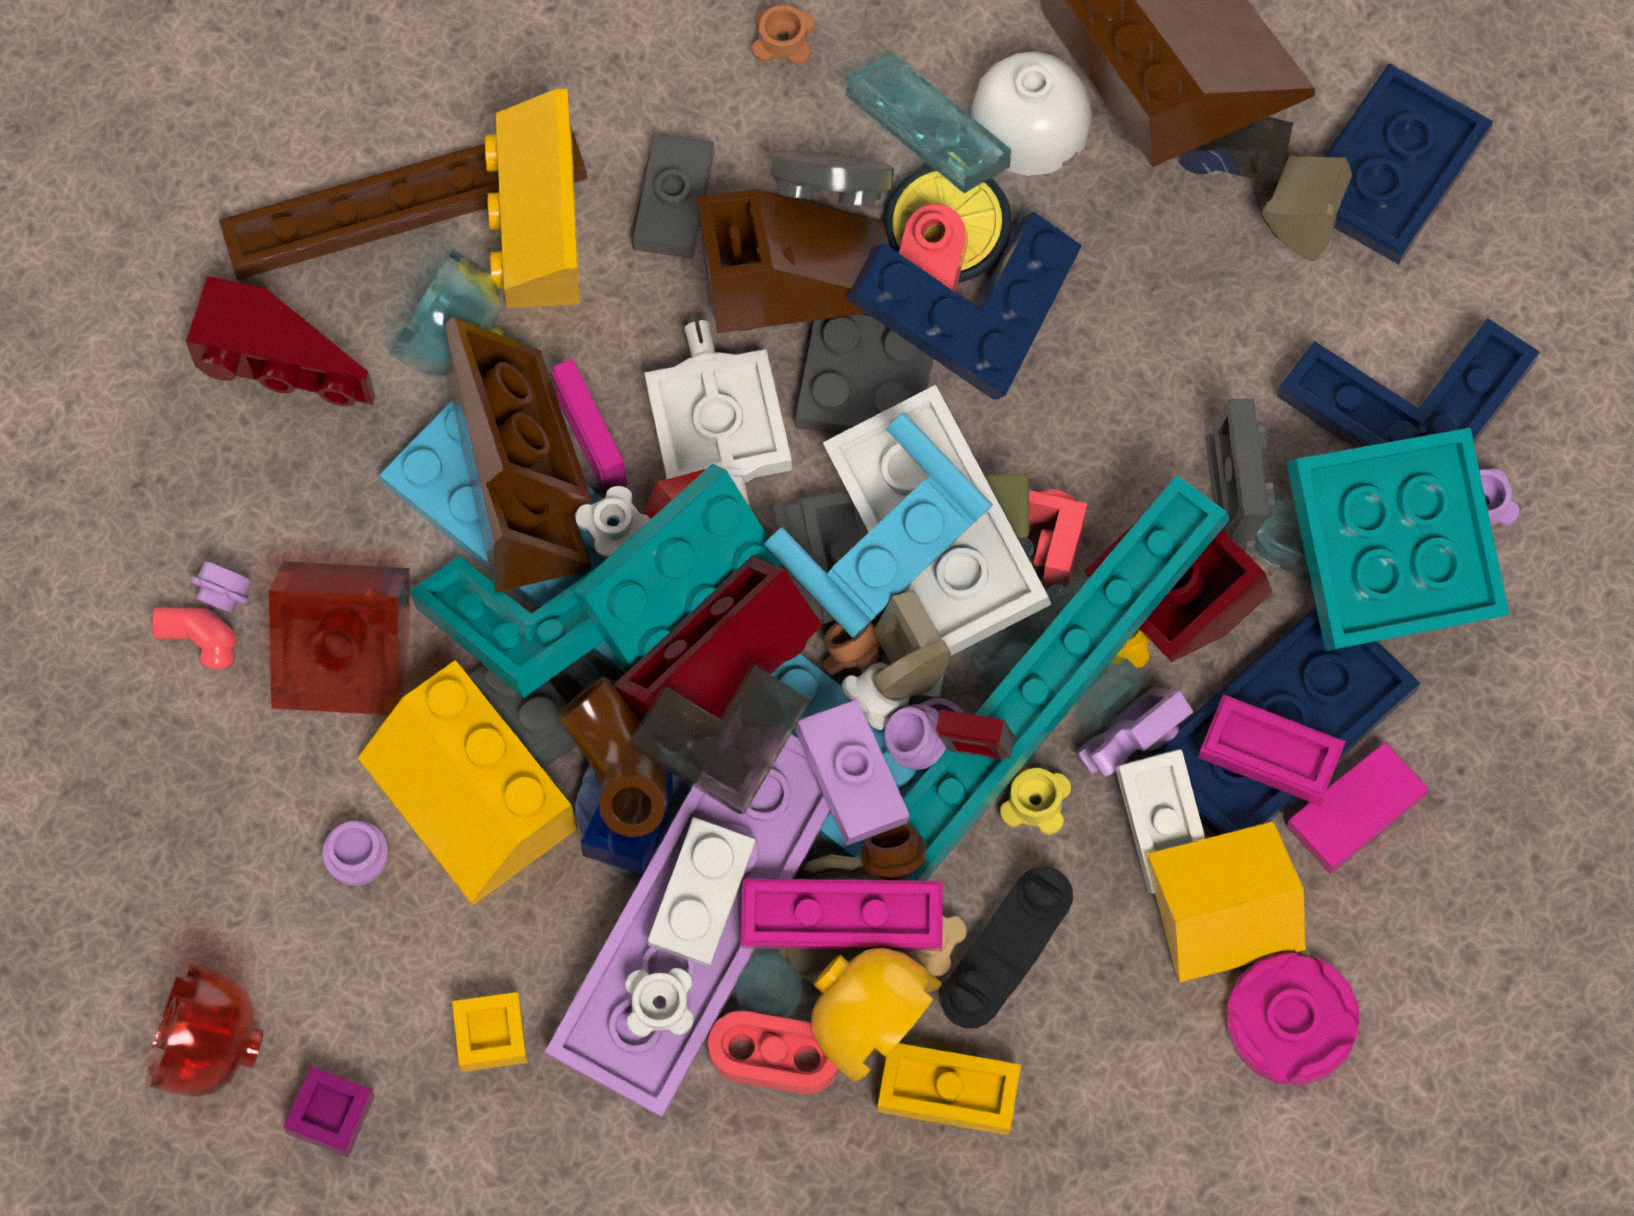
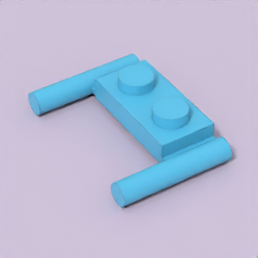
(898, 545)

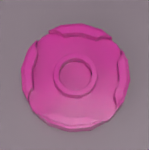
(1284, 1040)

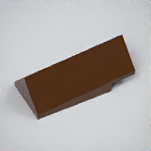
(516, 457)

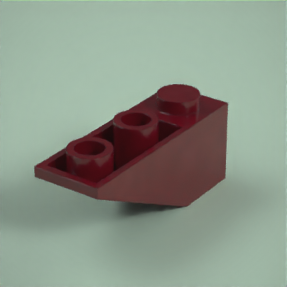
(260, 338)

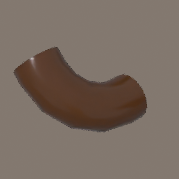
(631, 784)

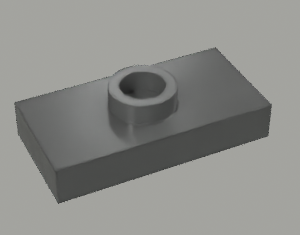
(668, 205)

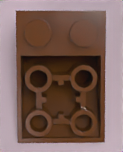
(781, 258)

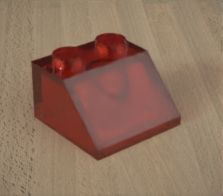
(338, 637)

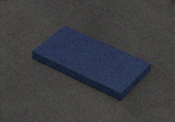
(1330, 691)

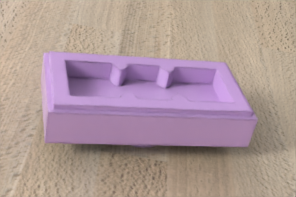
(852, 772)

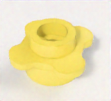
(1040, 782)

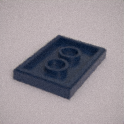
(1403, 158)

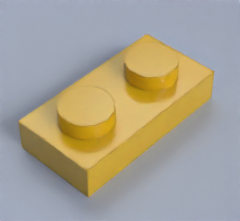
(949, 1088)

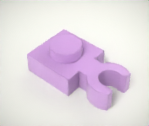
(1141, 725)

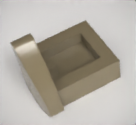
(1308, 202)
(912, 647)

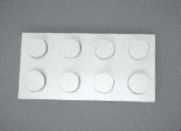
(985, 574)

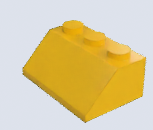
(534, 203)
(466, 783)

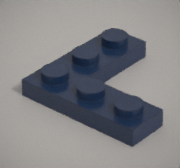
(980, 341)
(1372, 414)

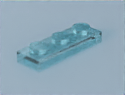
(928, 123)

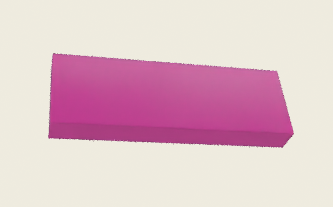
(842, 914)

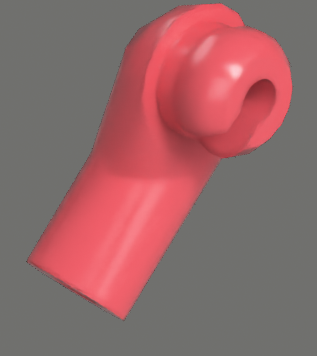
(203, 629)

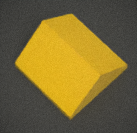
(1228, 900)

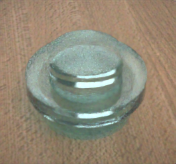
(769, 987)

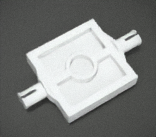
(718, 413)

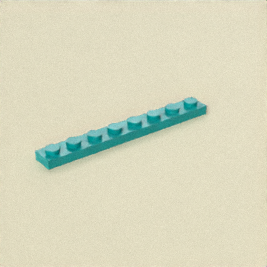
(1065, 663)

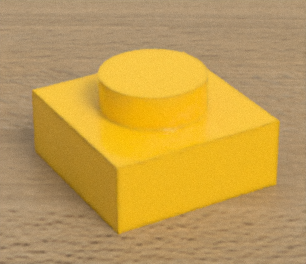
(489, 1032)

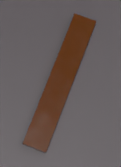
(364, 210)

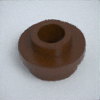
(893, 853)

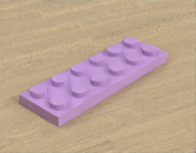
(595, 1029)

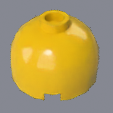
(868, 1006)

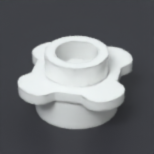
(595, 518)
(874, 705)
(646, 988)

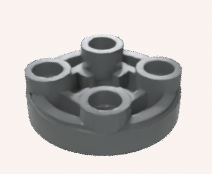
(856, 178)

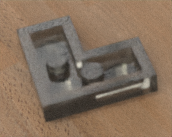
(727, 754)

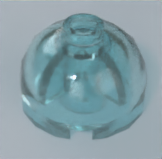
(458, 291)

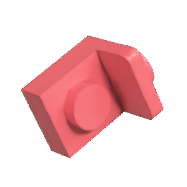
(1062, 527)

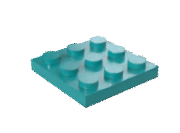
(1397, 538)

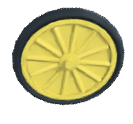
(981, 209)

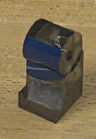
(1250, 152)

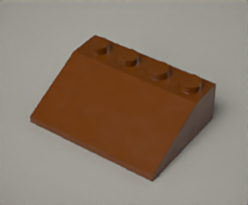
(1179, 67)

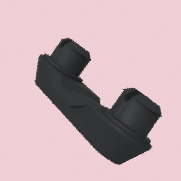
(1007, 947)

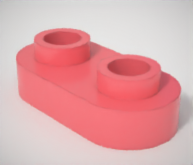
(939, 259)
(776, 1047)

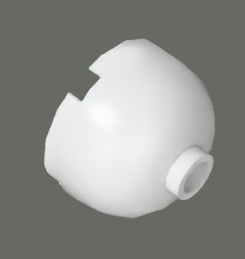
(1034, 109)

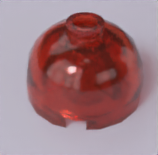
(204, 1033)

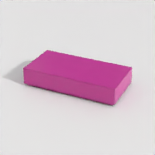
(588, 426)
(1271, 749)
(1358, 808)

